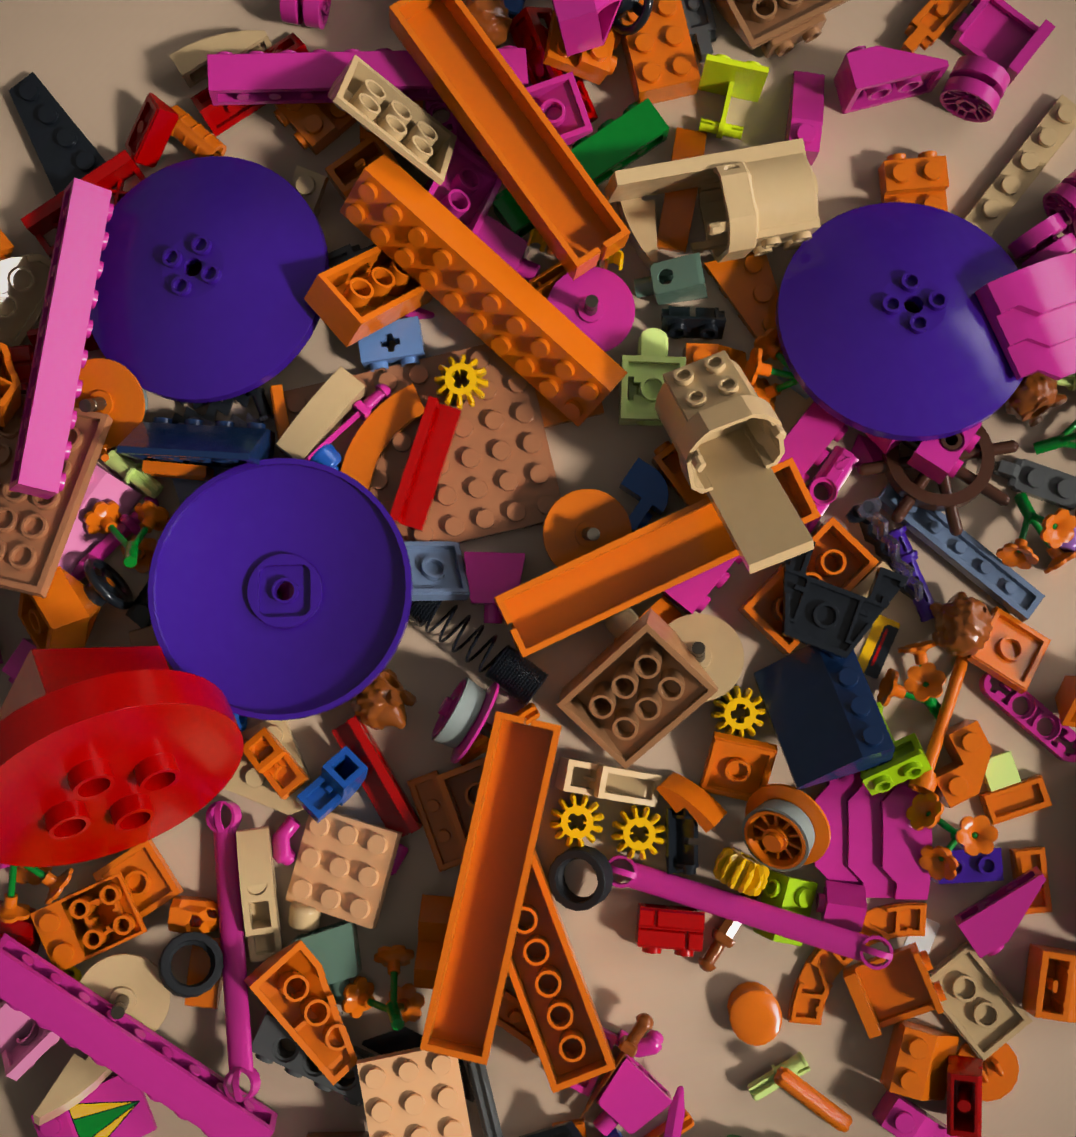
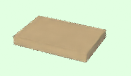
(978, 1002)

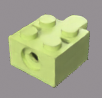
(645, 378)

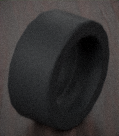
(564, 894)
(216, 962)

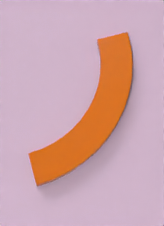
(378, 431)
(822, 966)

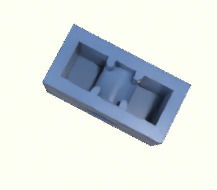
(408, 347)

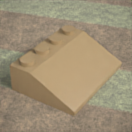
(394, 118)

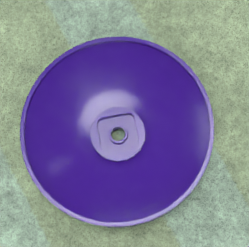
(244, 309)
(868, 355)
(221, 574)

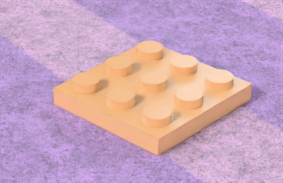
(344, 868)
(413, 1095)

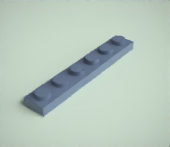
(968, 557)

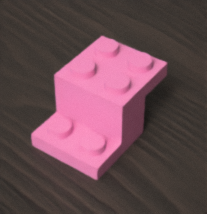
(21, 1041)

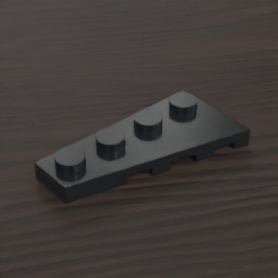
(54, 135)

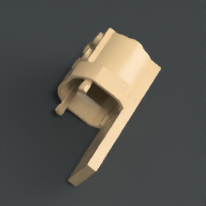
(746, 196)
(727, 450)

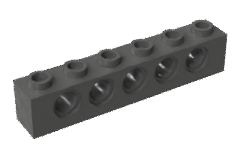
(269, 1049)

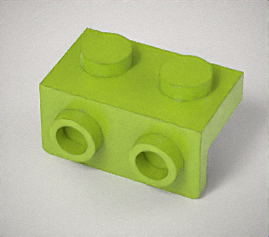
(907, 763)
(789, 894)

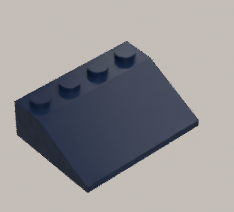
(199, 443)
(823, 716)

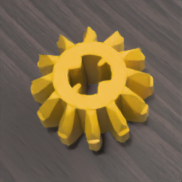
(473, 377)
(745, 720)
(640, 821)
(575, 831)
(741, 871)

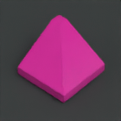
(866, 450)

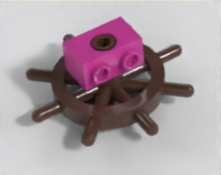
(940, 461)

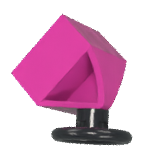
(588, 22)

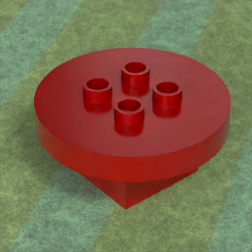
(107, 752)

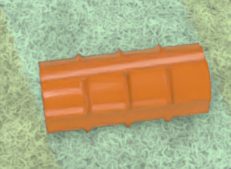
(195, 136)

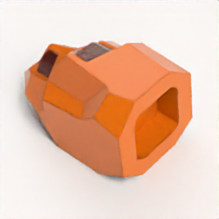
(193, 915)

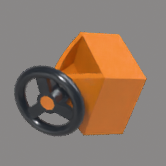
(71, 607)

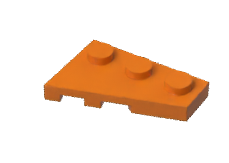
(749, 288)

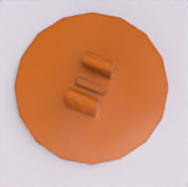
(998, 1072)

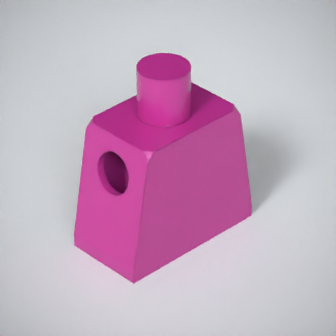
(509, 247)
(490, 576)
(630, 1098)

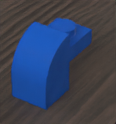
(648, 488)
(335, 785)

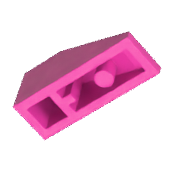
(806, 111)
(997, 916)
(907, 1119)

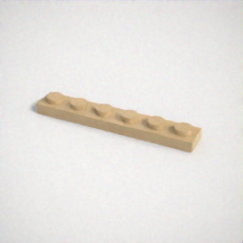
(1024, 166)

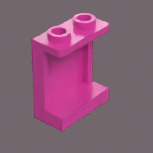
(1000, 35)

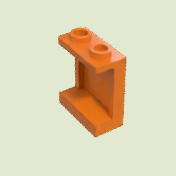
(895, 991)

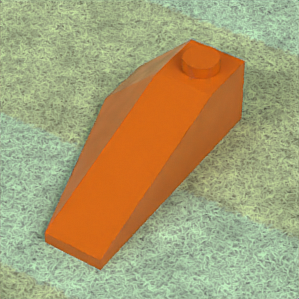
(300, 999)

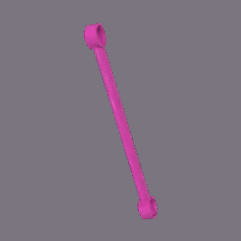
(752, 913)
(233, 949)

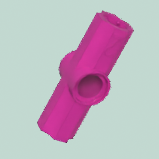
(831, 476)

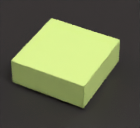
(1001, 771)

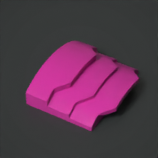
(1035, 317)
(873, 840)

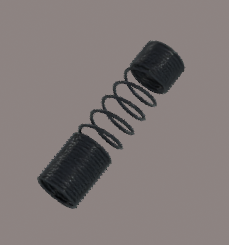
(508, 669)

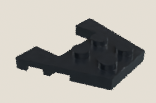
(830, 615)

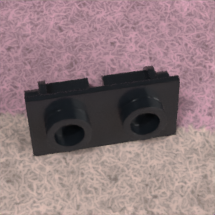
(706, 325)
(679, 853)

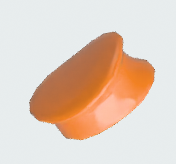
(754, 1013)

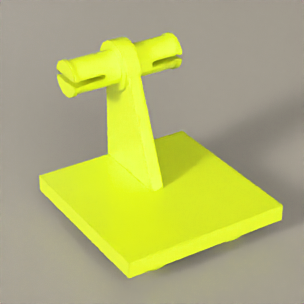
(734, 80)

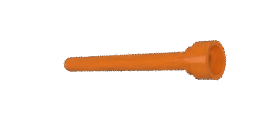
(927, 781)

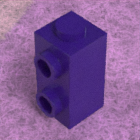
(976, 868)

